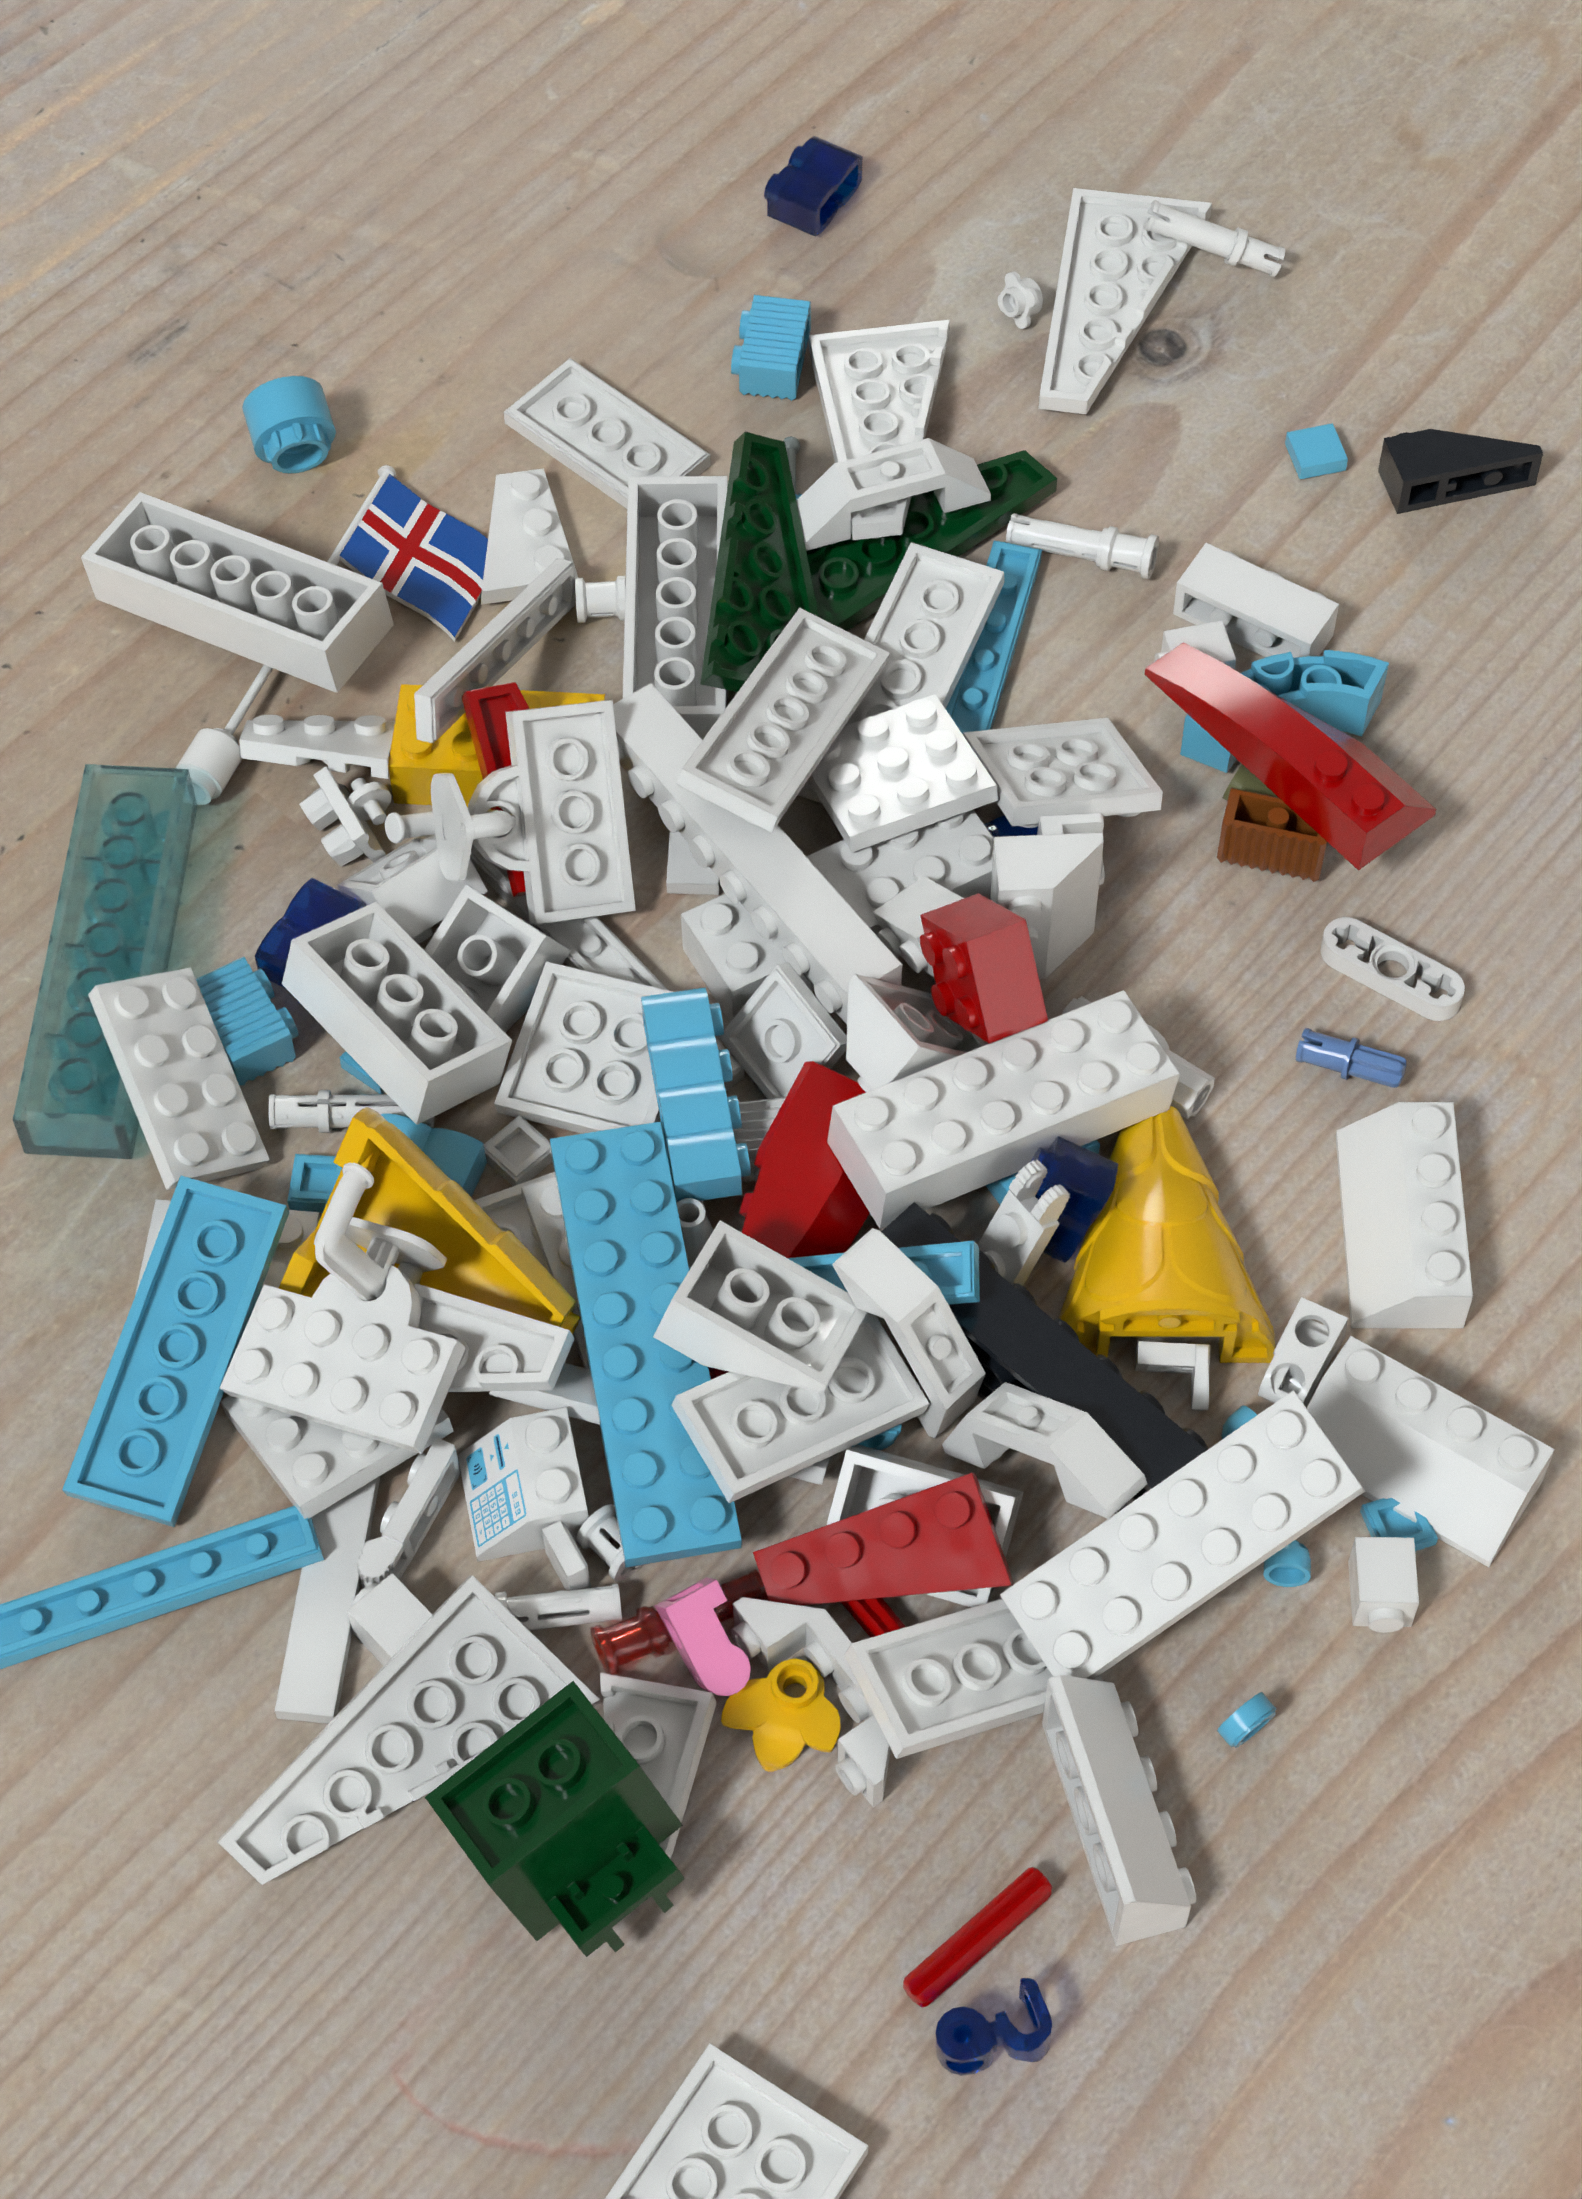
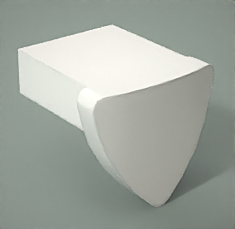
(1178, 1358)

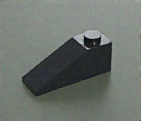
(1451, 467)

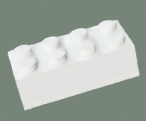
(396, 1012)

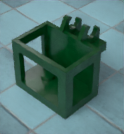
(563, 1823)

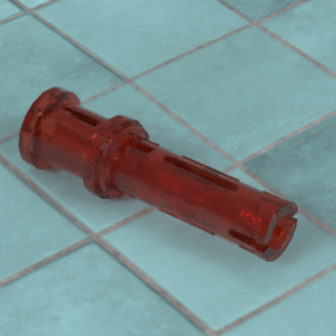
(648, 1634)

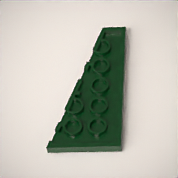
(760, 563)
(856, 574)

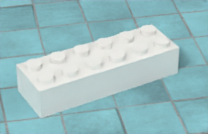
(669, 590)
(238, 591)
(738, 959)
(999, 1104)

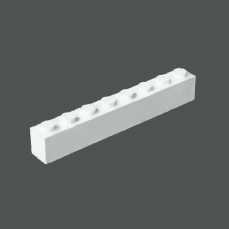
(754, 867)

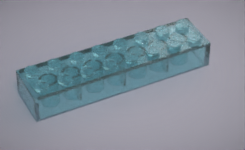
(107, 927)

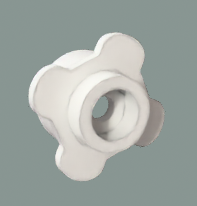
(1020, 299)

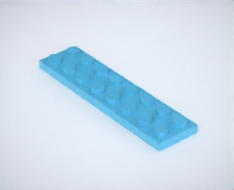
(625, 1272)

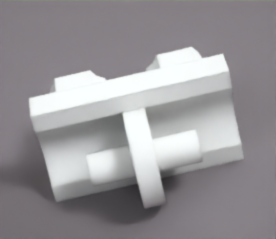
(353, 810)

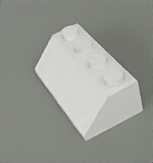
(1404, 1218)
(1428, 1449)
(1115, 1809)

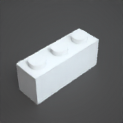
(1255, 605)

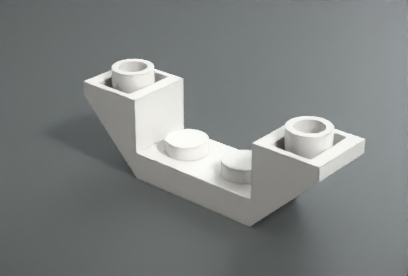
(885, 478)
(920, 1319)
(1086, 1460)
(780, 1630)

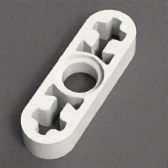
(1398, 989)

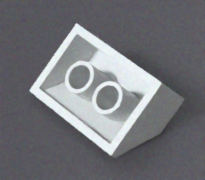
(1051, 886)
(898, 1032)
(877, 1478)

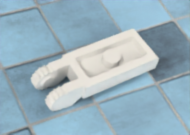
(1023, 1224)
(409, 1521)

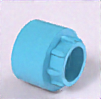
(289, 423)

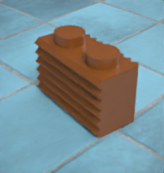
(1269, 835)

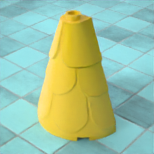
(424, 1201)
(1165, 1254)

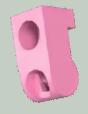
(702, 1640)

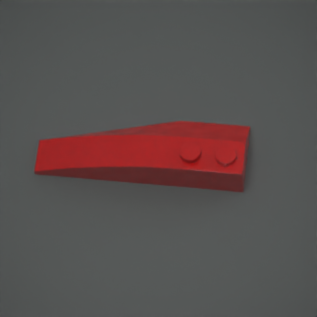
(1303, 760)
(802, 1192)

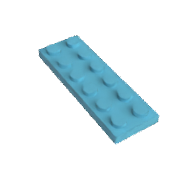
(176, 1351)

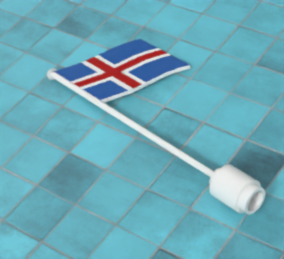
(423, 563)

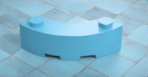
(1333, 687)

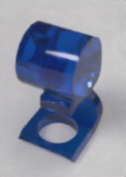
(968, 2041)

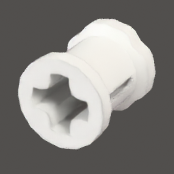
(600, 599)
(596, 1535)

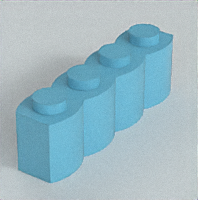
(692, 1095)

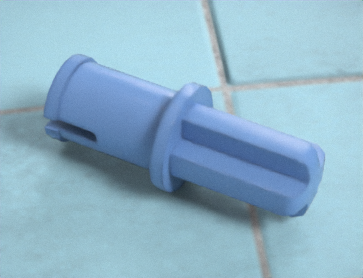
(1351, 1058)

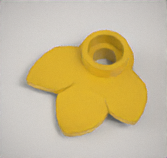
(781, 1722)

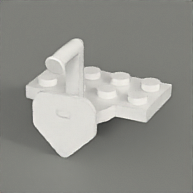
(557, 819)
(355, 1345)

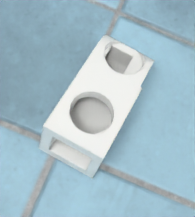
(1303, 1352)

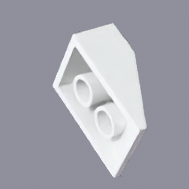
(493, 955)
(759, 1314)

